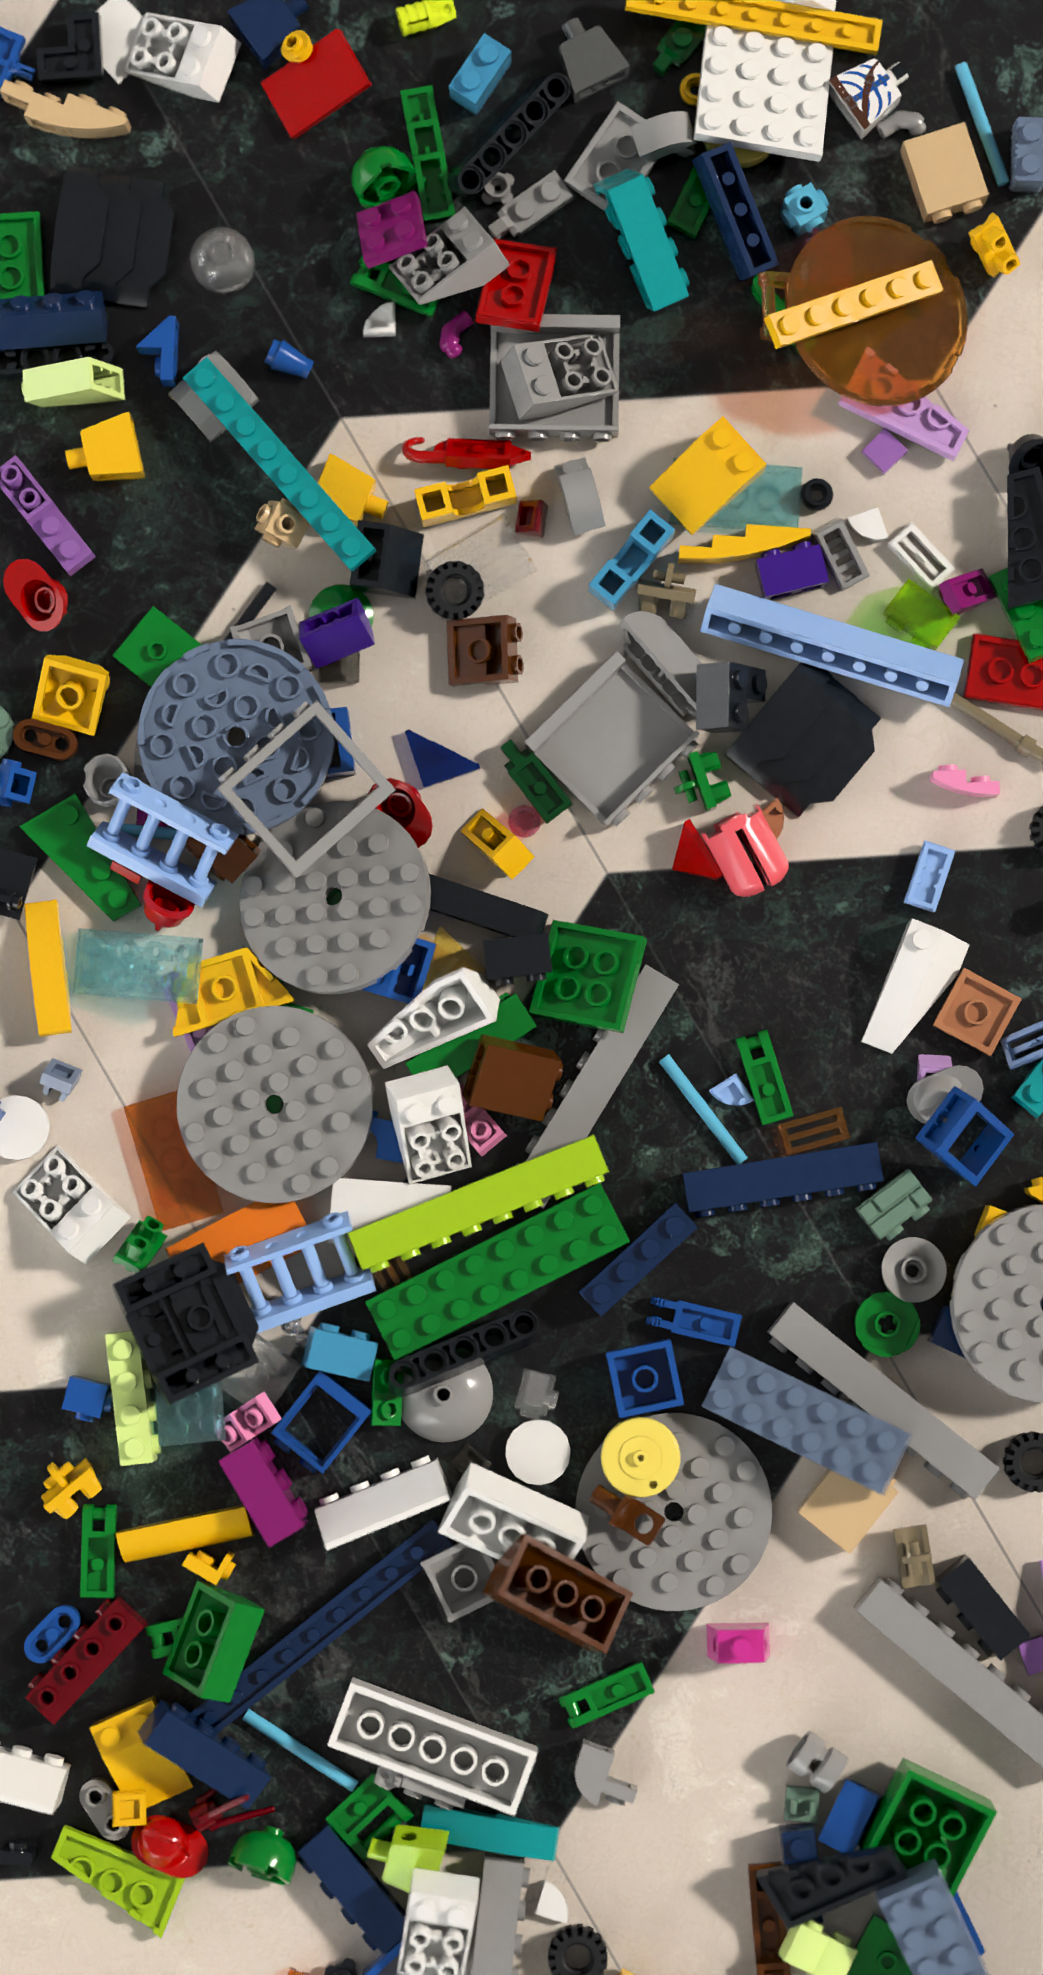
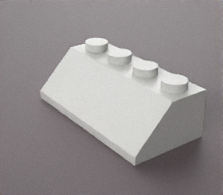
(383, 1502)
(494, 1512)
(32, 1779)

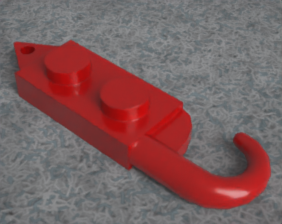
(467, 453)

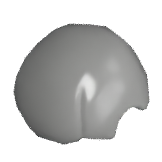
(101, 775)

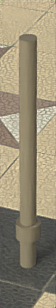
(1025, 744)

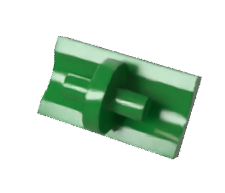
(700, 766)
(141, 1245)

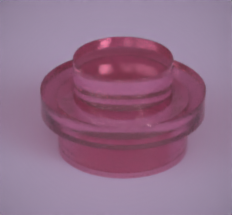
(524, 821)

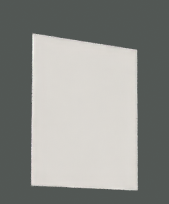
(119, 31)

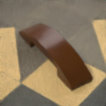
(767, 1926)

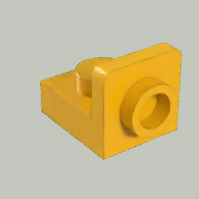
(204, 1566)

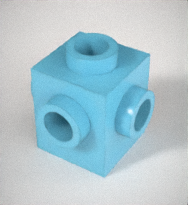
(801, 218)

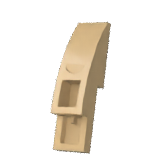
(76, 118)

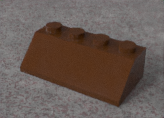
(558, 1594)

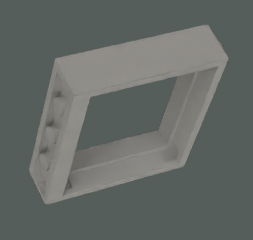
(258, 755)

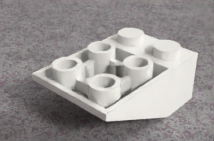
(183, 55)
(429, 1123)
(71, 1205)
(438, 1923)

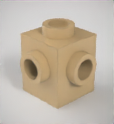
(281, 524)

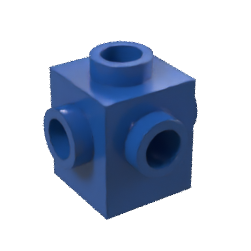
(15, 783)

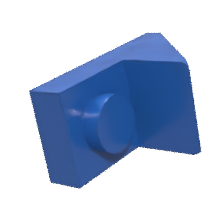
(163, 342)

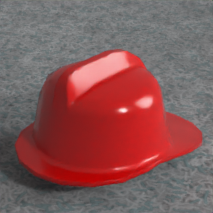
(35, 594)
(408, 810)
(165, 907)
(170, 1846)

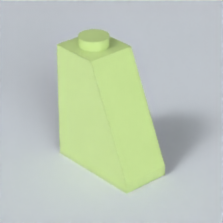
(73, 383)

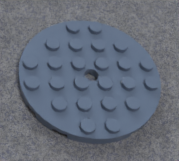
(224, 689)

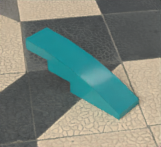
(493, 1832)

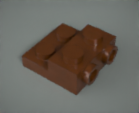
(484, 650)

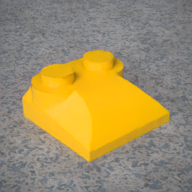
(71, 693)

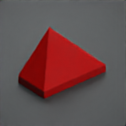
(693, 855)

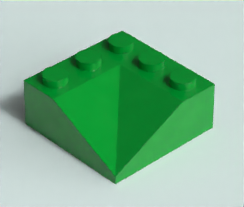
(930, 1819)

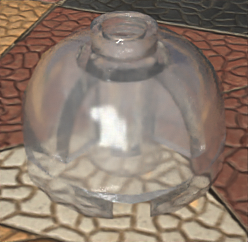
(222, 260)

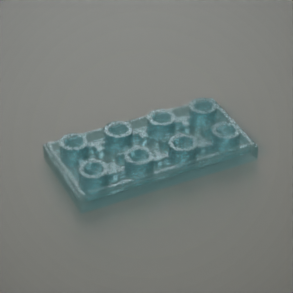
(137, 966)

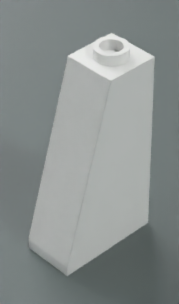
(375, 1200)

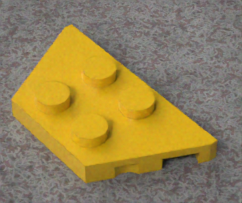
(227, 987)

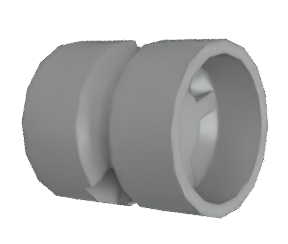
(827, 1768)

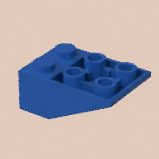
(408, 979)

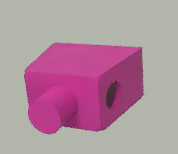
(738, 1642)

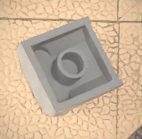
(198, 411)
(277, 630)
(459, 1578)

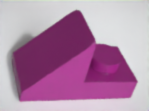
(966, 591)

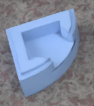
(731, 1092)

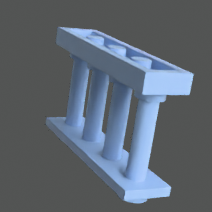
(150, 862)
(309, 1300)

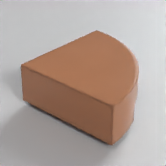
(775, 816)

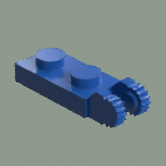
(698, 1321)

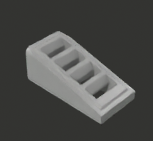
(843, 537)

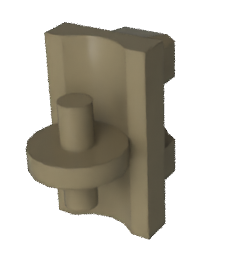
(680, 596)
(914, 1556)

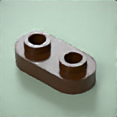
(46, 739)

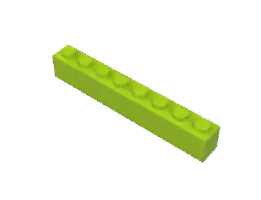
(477, 1203)

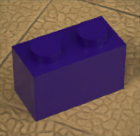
(791, 571)

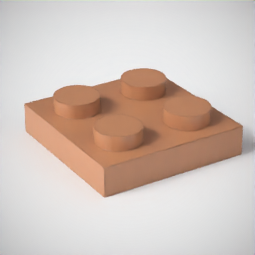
(976, 1012)

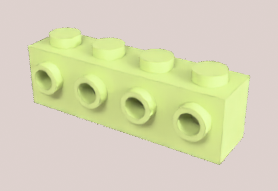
(132, 1400)

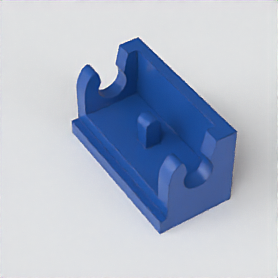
(849, 1816)

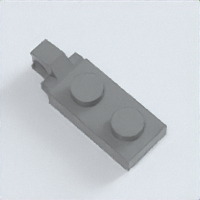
(531, 207)
(415, 1788)

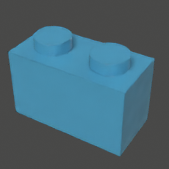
(480, 74)
(339, 1352)

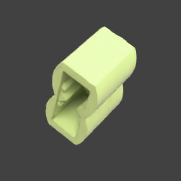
(818, 1951)

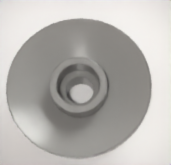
(924, 1258)

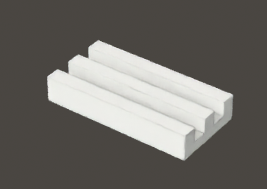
(912, 566)

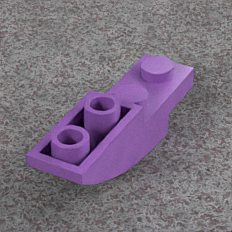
(44, 516)

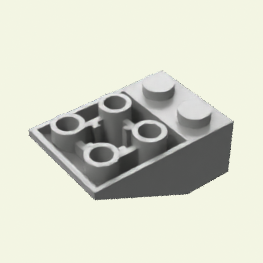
(456, 260)
(558, 374)

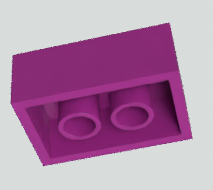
(265, 1490)

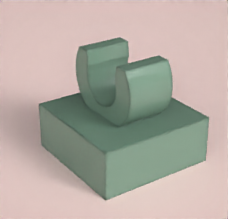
(801, 1804)

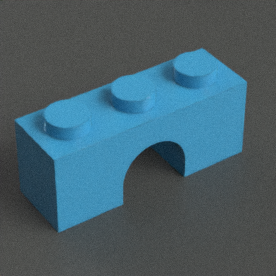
(632, 560)

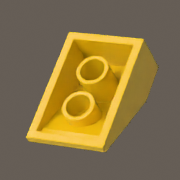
(708, 476)
(132, 1762)

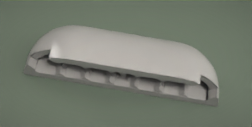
(662, 658)

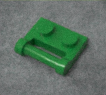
(361, 1808)

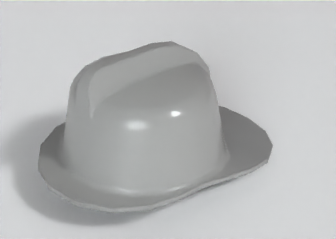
(930, 1091)

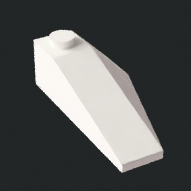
(917, 977)
(437, 1015)

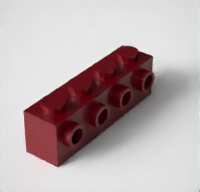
(85, 1660)

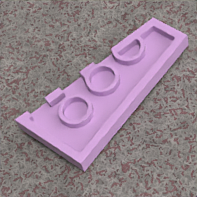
(918, 422)

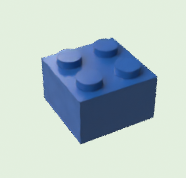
(644, 1378)

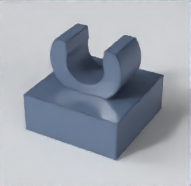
(60, 1077)

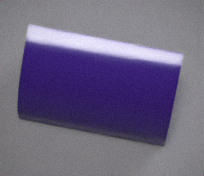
(336, 633)

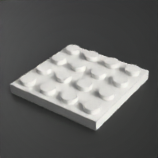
(763, 93)

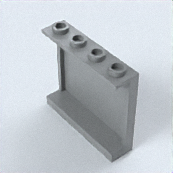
(593, 419)
(612, 741)

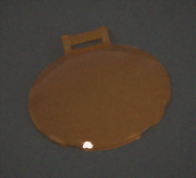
(888, 355)

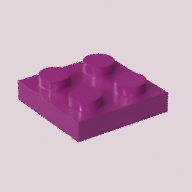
(391, 229)

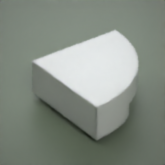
(381, 322)
(869, 525)
(552, 1903)

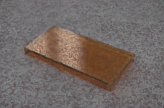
(174, 1181)

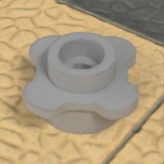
(504, 195)

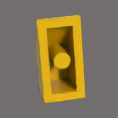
(497, 843)

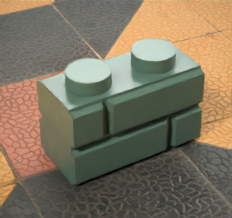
(893, 1205)

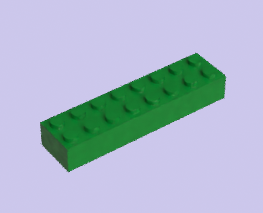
(497, 1271)

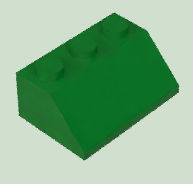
(213, 1642)

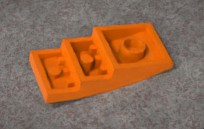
(243, 1228)

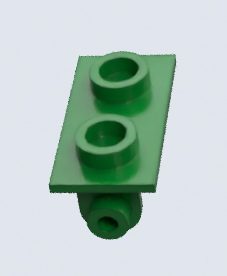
(385, 1405)

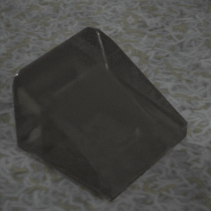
(341, 671)

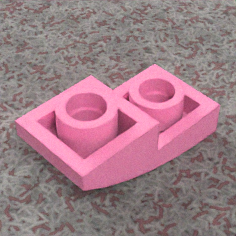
(955, 781)
(480, 1127)
(249, 1421)

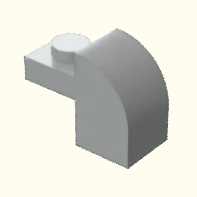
(664, 135)
(580, 495)
(592, 1775)

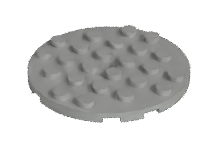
(346, 943)
(227, 1092)
(999, 1301)
(712, 1543)

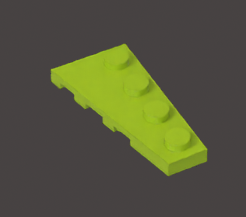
(120, 1877)

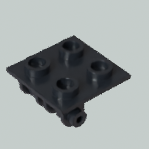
(15, 880)

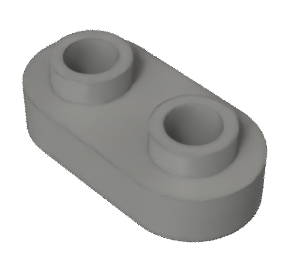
(101, 1811)

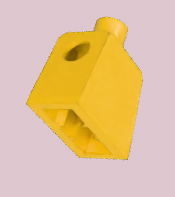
(109, 450)
(351, 490)

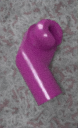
(451, 333)

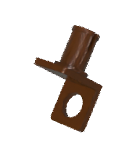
(625, 1512)

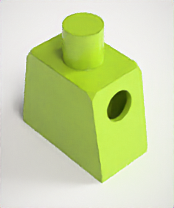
(409, 1849)

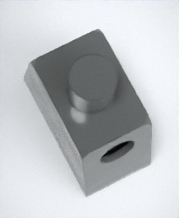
(590, 60)

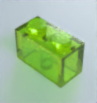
(920, 616)

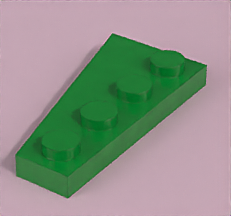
(64, 837)

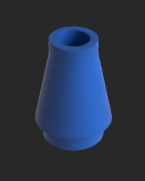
(287, 359)

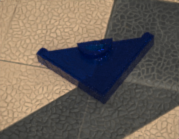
(436, 762)

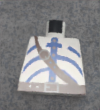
(867, 93)

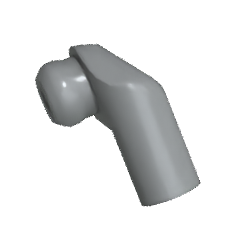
(902, 119)

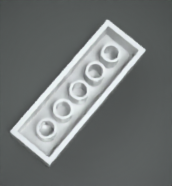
(433, 1746)

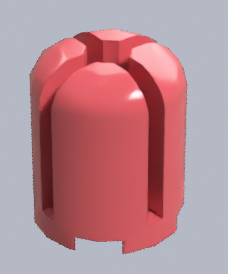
(735, 862)

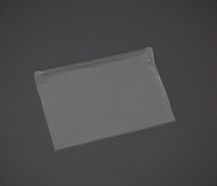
(493, 552)

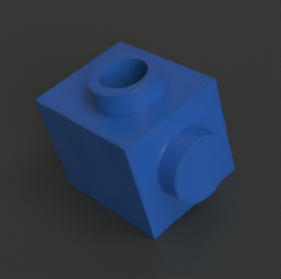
(87, 1398)

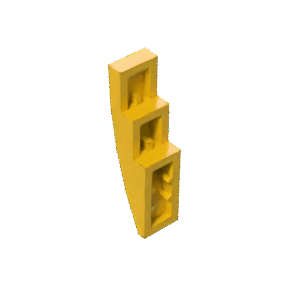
(737, 548)
(48, 968)

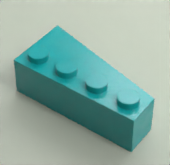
(644, 238)

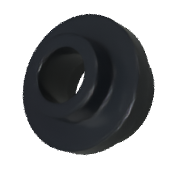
(820, 485)

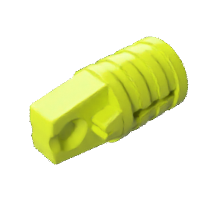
(424, 15)

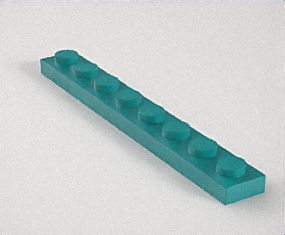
(279, 464)

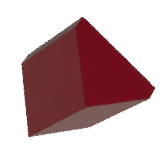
(531, 518)

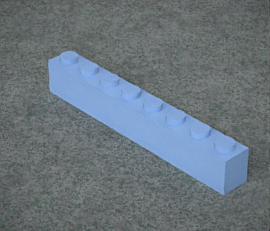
(832, 645)

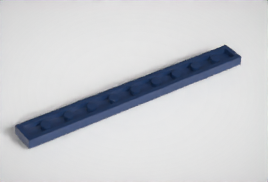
(325, 1625)

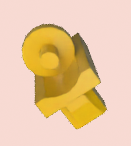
(994, 247)
(67, 1481)

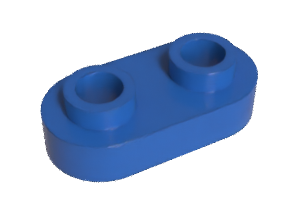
(52, 1633)

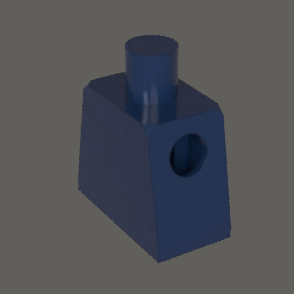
(266, 25)

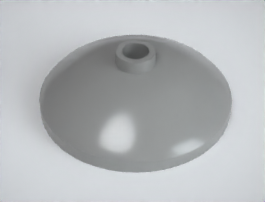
(458, 1415)

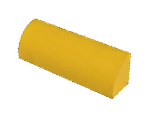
(185, 1533)

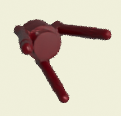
(209, 1813)

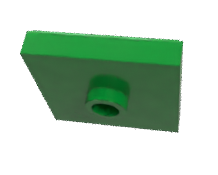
(154, 646)
(878, 1951)

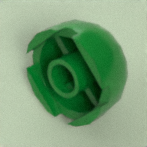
(382, 175)
(265, 1855)

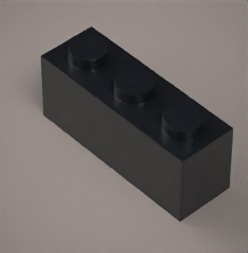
(981, 1608)

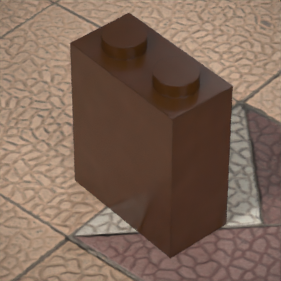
(512, 1078)

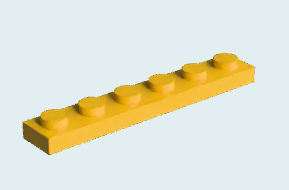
(853, 304)

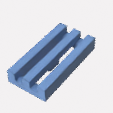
(1010, 1053)

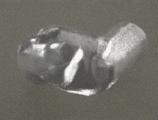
(295, 1333)

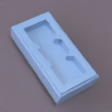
(929, 876)

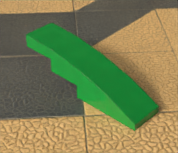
(427, 152)

